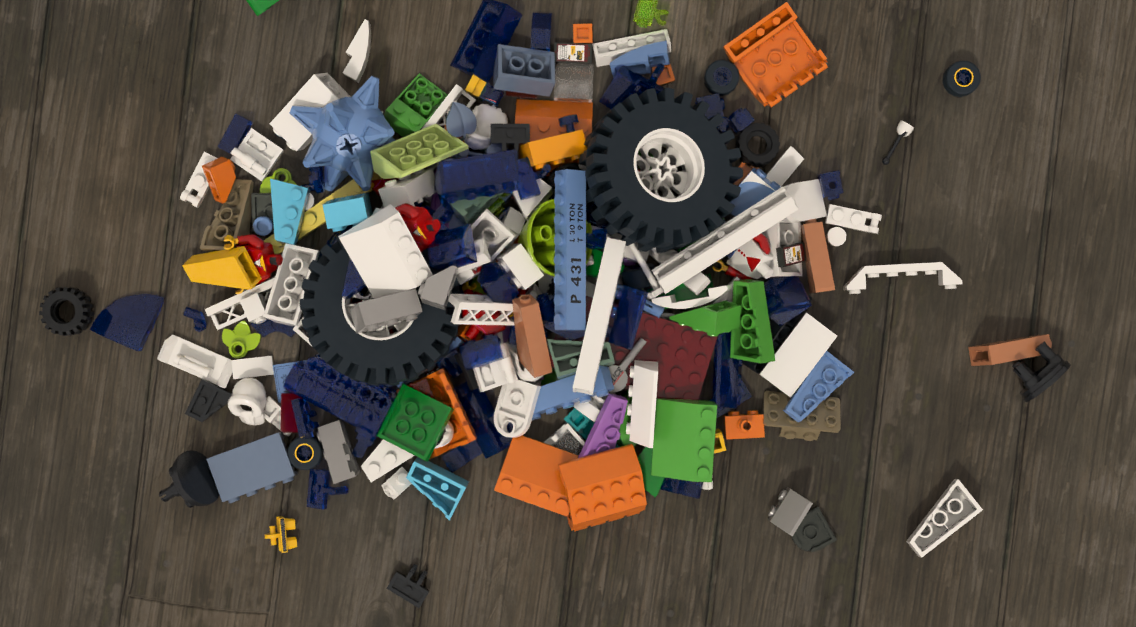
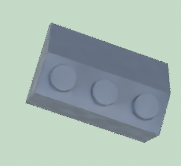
(524, 70)

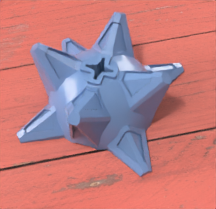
(345, 135)

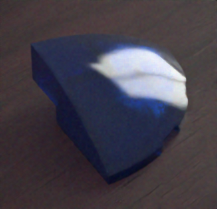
(129, 320)

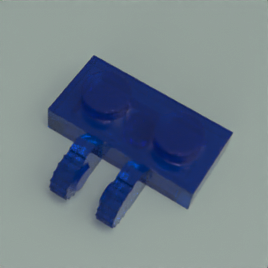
(302, 416)

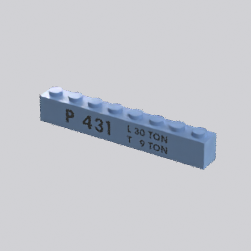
(570, 250)

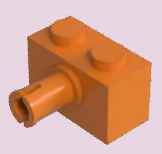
(743, 425)

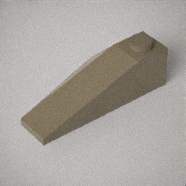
(231, 219)

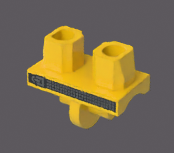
(284, 542)

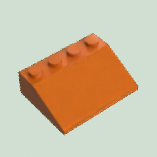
(534, 475)

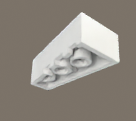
(945, 517)

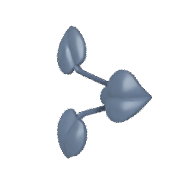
(462, 122)

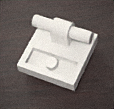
(256, 154)
(497, 372)

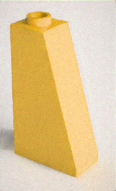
(223, 268)

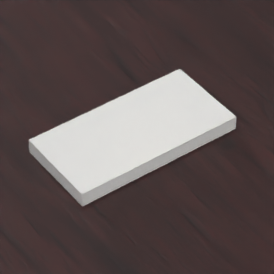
(798, 355)

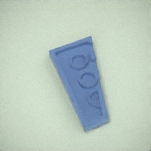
(817, 386)

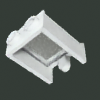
(566, 439)

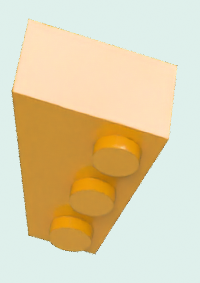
(554, 149)

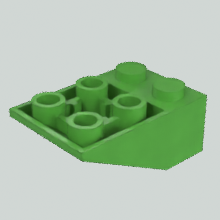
(414, 106)
(712, 318)

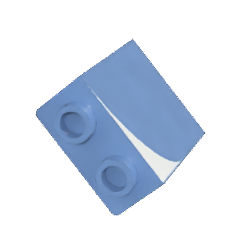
(753, 189)

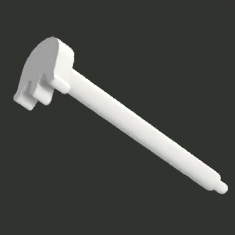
(657, 289)

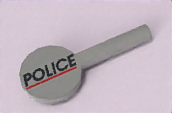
(618, 373)

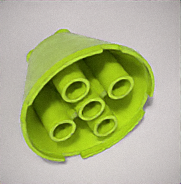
(539, 234)

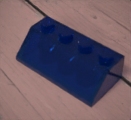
(491, 26)
(477, 176)
(726, 374)

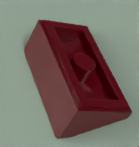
(288, 421)

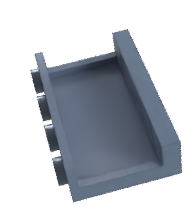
(251, 467)

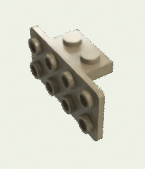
(823, 418)

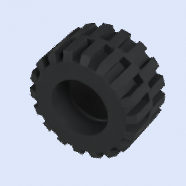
(51, 311)

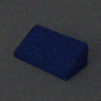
(235, 133)

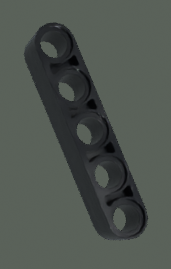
(779, 334)

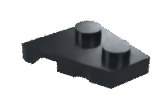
(207, 401)

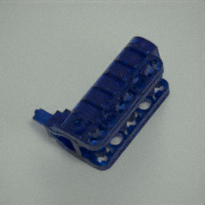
(342, 398)

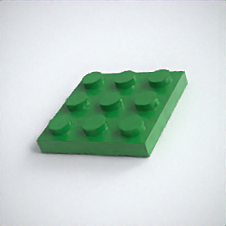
(415, 422)

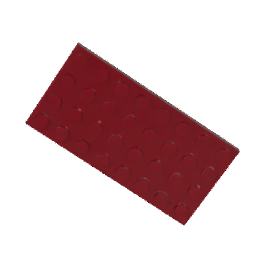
(679, 350)

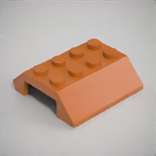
(775, 56)
(544, 121)
(446, 394)
(603, 487)

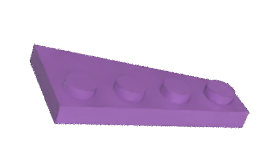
(606, 427)

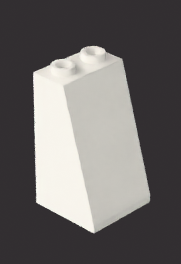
(315, 93)

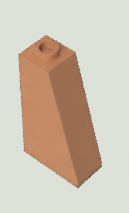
(817, 257)
(530, 336)
(1007, 350)

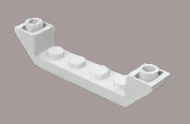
(945, 275)

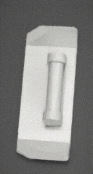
(196, 360)

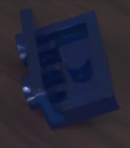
(481, 352)

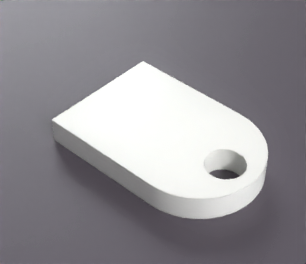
(808, 199)
(517, 406)

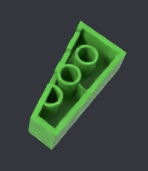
(753, 337)

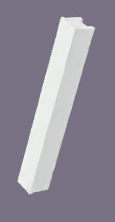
(724, 239)
(599, 316)

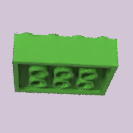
(684, 439)

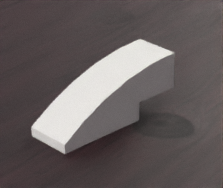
(359, 52)

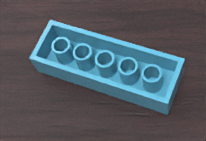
(347, 211)

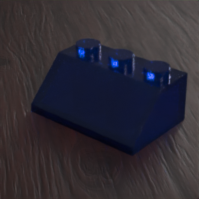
(626, 316)

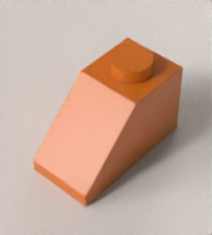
(220, 177)

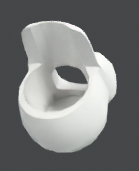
(249, 393)

